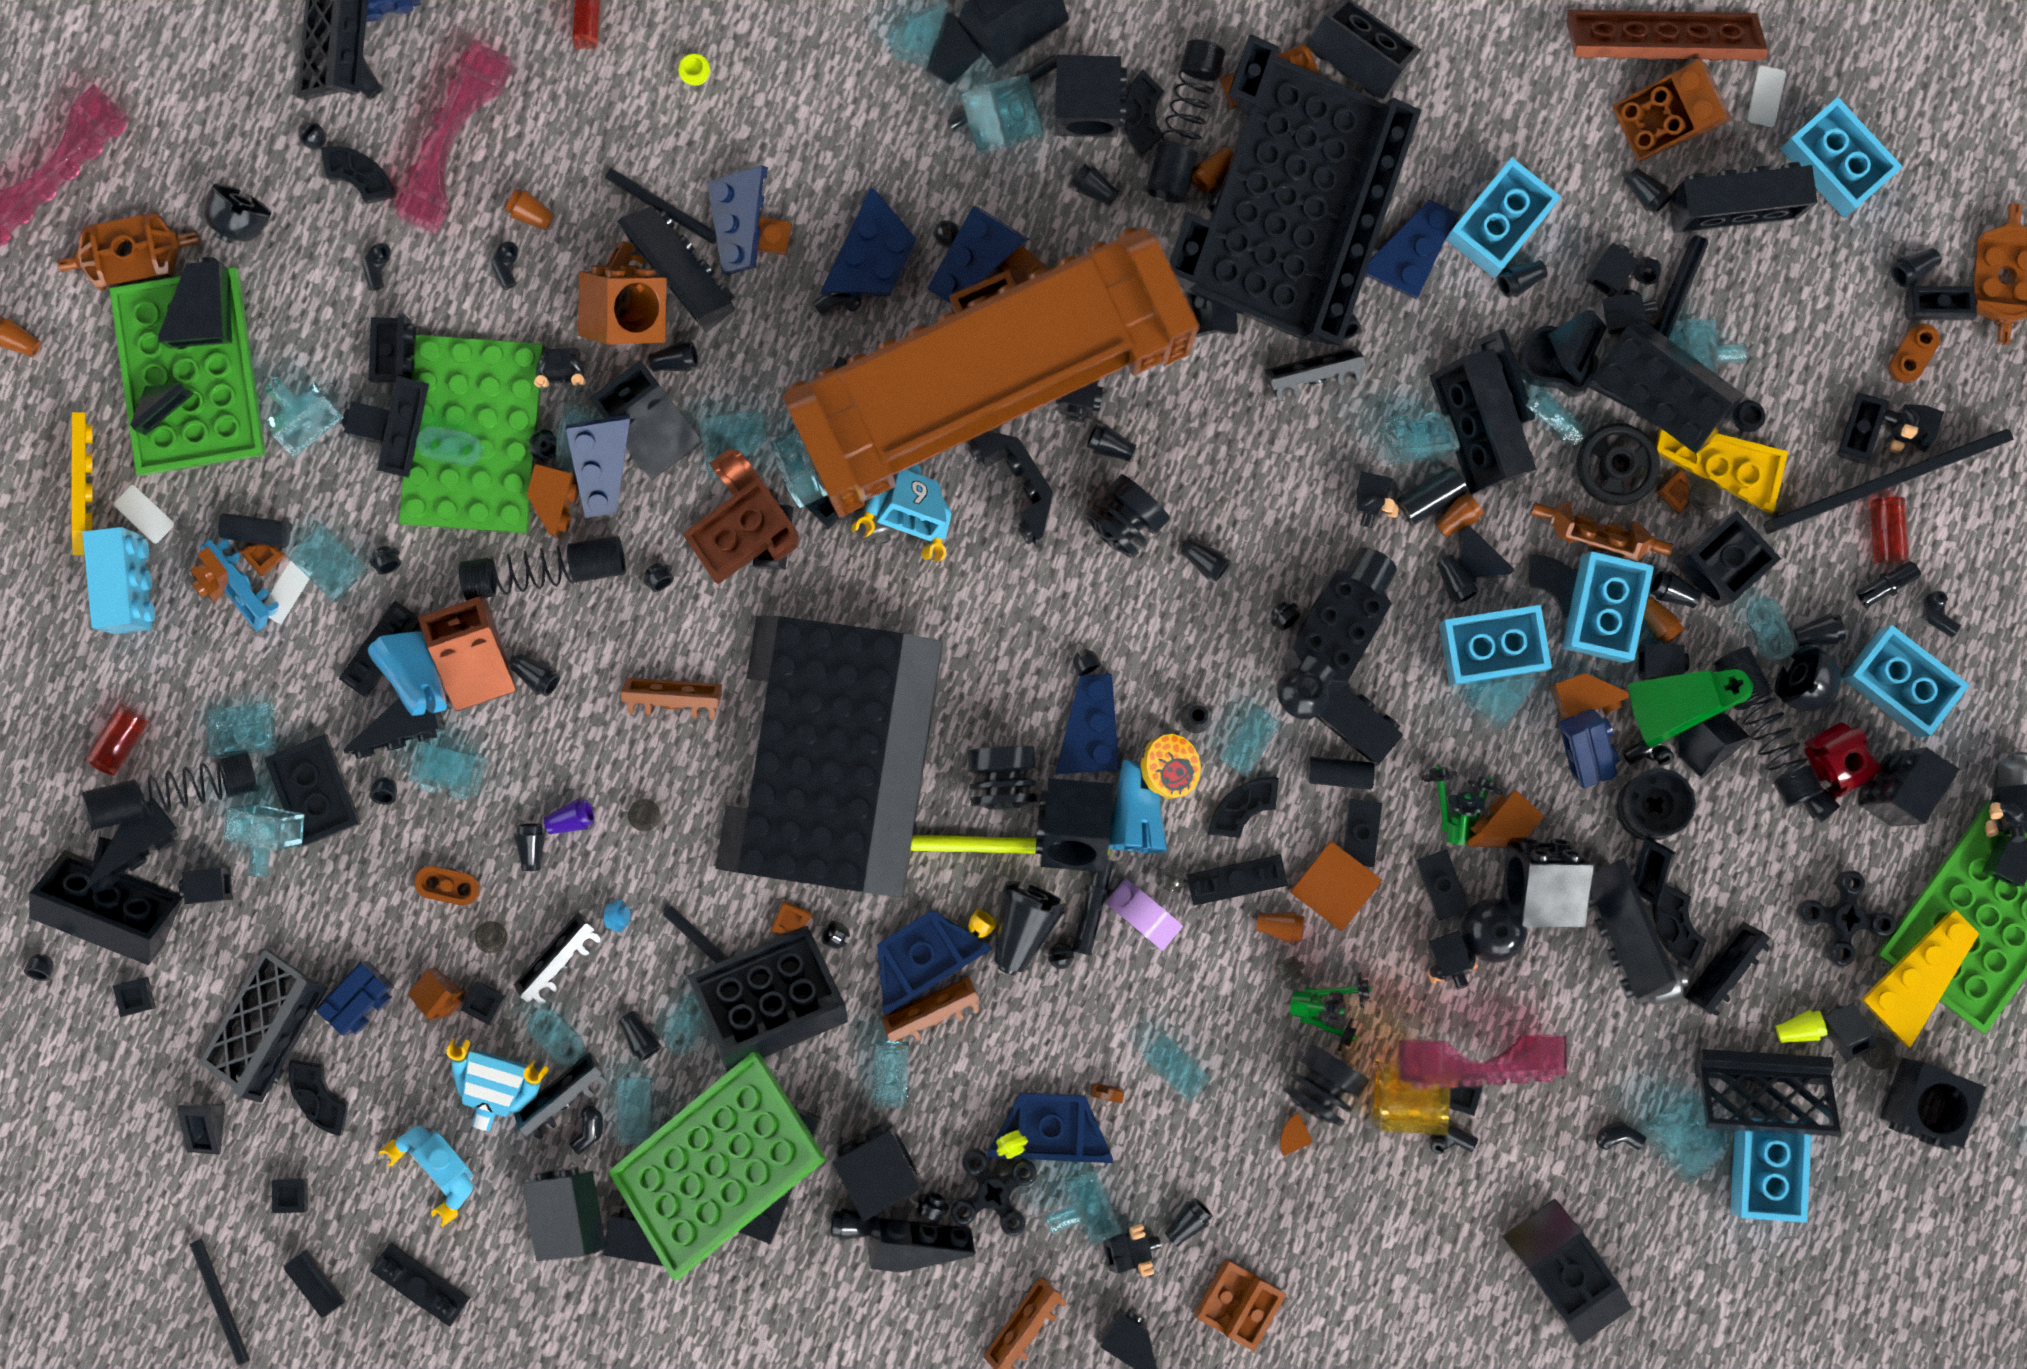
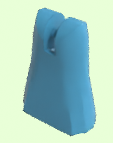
(410, 670)
(1137, 814)

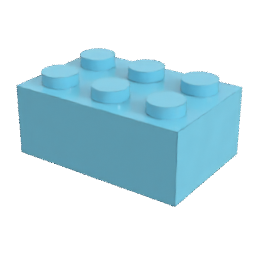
(1844, 157)
(1503, 218)
(118, 580)
(1607, 607)
(1495, 645)
(1905, 681)
(1771, 1175)

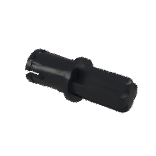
(1888, 584)

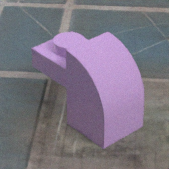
(1144, 914)

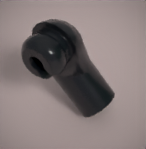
(503, 263)
(373, 265)
(1936, 616)
(1660, 753)
(591, 1129)
(1618, 1133)

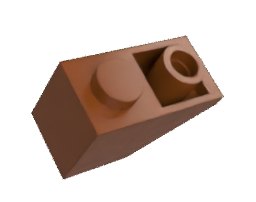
(551, 497)
(1586, 693)
(1509, 821)
(436, 995)

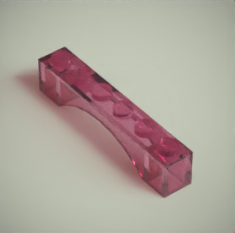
(479, 81)
(90, 125)
(1437, 1061)

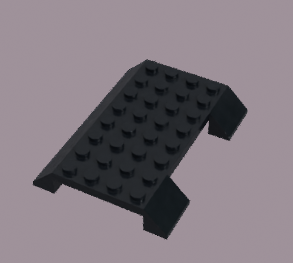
(1296, 199)
(835, 755)

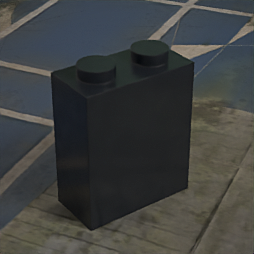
(564, 1214)

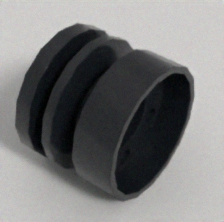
(1127, 516)
(1002, 776)
(1673, 810)
(1325, 1085)

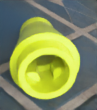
(1802, 1028)

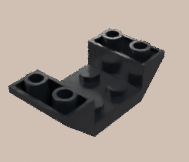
(991, 448)
(1568, 1271)

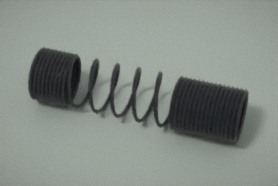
(1174, 160)
(585, 559)
(1793, 786)
(122, 801)

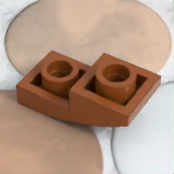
(209, 576)

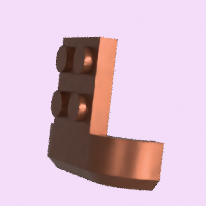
(742, 524)

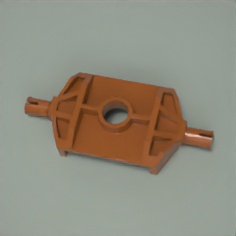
(1996, 250)
(152, 253)
(1600, 536)

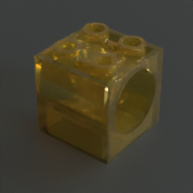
(1407, 1109)

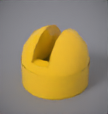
(982, 923)

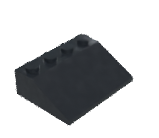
(768, 998)

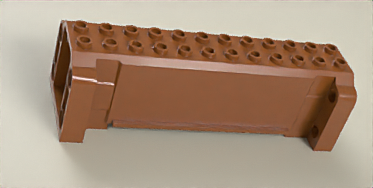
(991, 364)

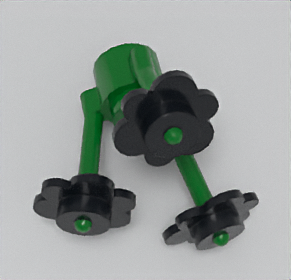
(1468, 804)
(1307, 1005)

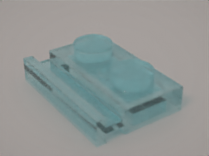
(328, 563)
(241, 730)

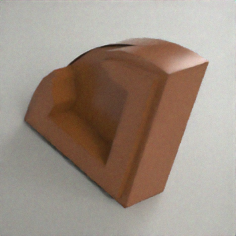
(1675, 491)
(262, 557)
(790, 918)
(1109, 1093)
(1294, 1135)

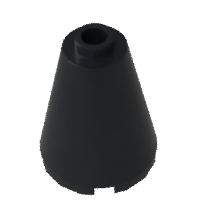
(1024, 925)

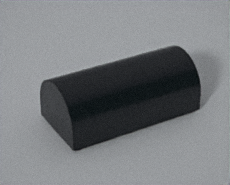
(1940, 303)
(1862, 428)
(1432, 495)
(254, 530)
(1340, 772)
(314, 1284)

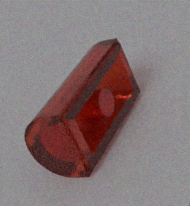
(586, 24)
(1889, 530)
(116, 740)

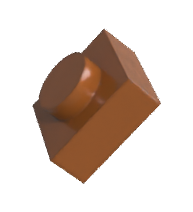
(774, 236)

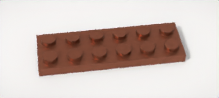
(1666, 35)

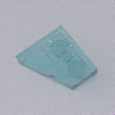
(1554, 414)
(733, 431)

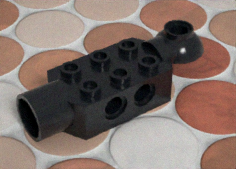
(1336, 633)

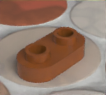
(1915, 352)
(448, 885)

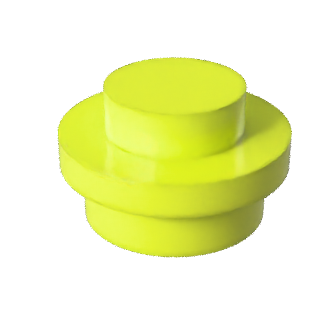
(694, 69)
(1011, 1144)

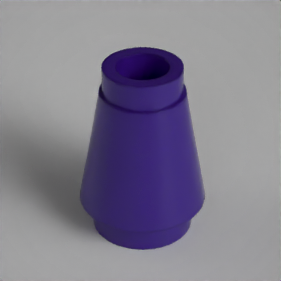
(570, 818)

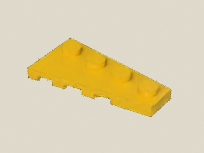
(1736, 465)
(81, 490)
(1917, 982)

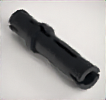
(1092, 910)

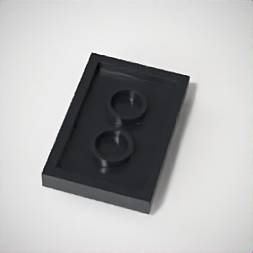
(313, 785)

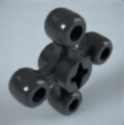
(1845, 930)
(981, 1201)

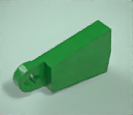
(1682, 701)

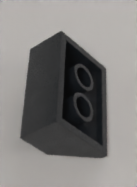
(1010, 26)
(1363, 47)

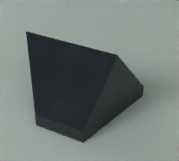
(1710, 743)

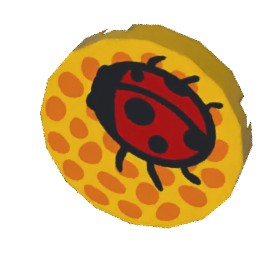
(1170, 766)

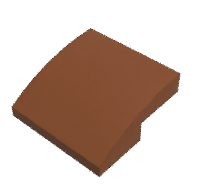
(1336, 886)
(1239, 1304)

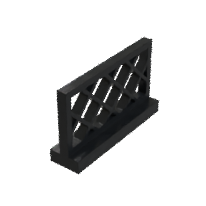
(340, 47)
(277, 1038)
(1765, 1071)

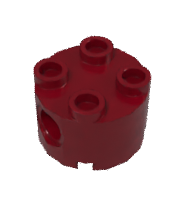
(1841, 758)

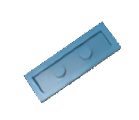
(239, 588)

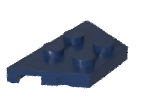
(871, 253)
(923, 957)
(1056, 1129)

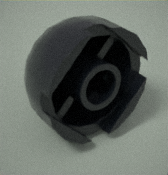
(234, 215)
(1810, 681)
(1492, 931)

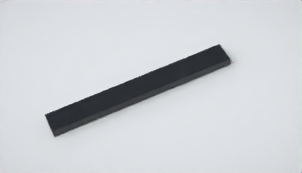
(1888, 481)

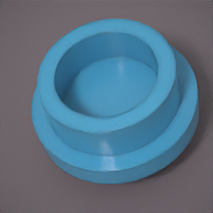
(617, 916)

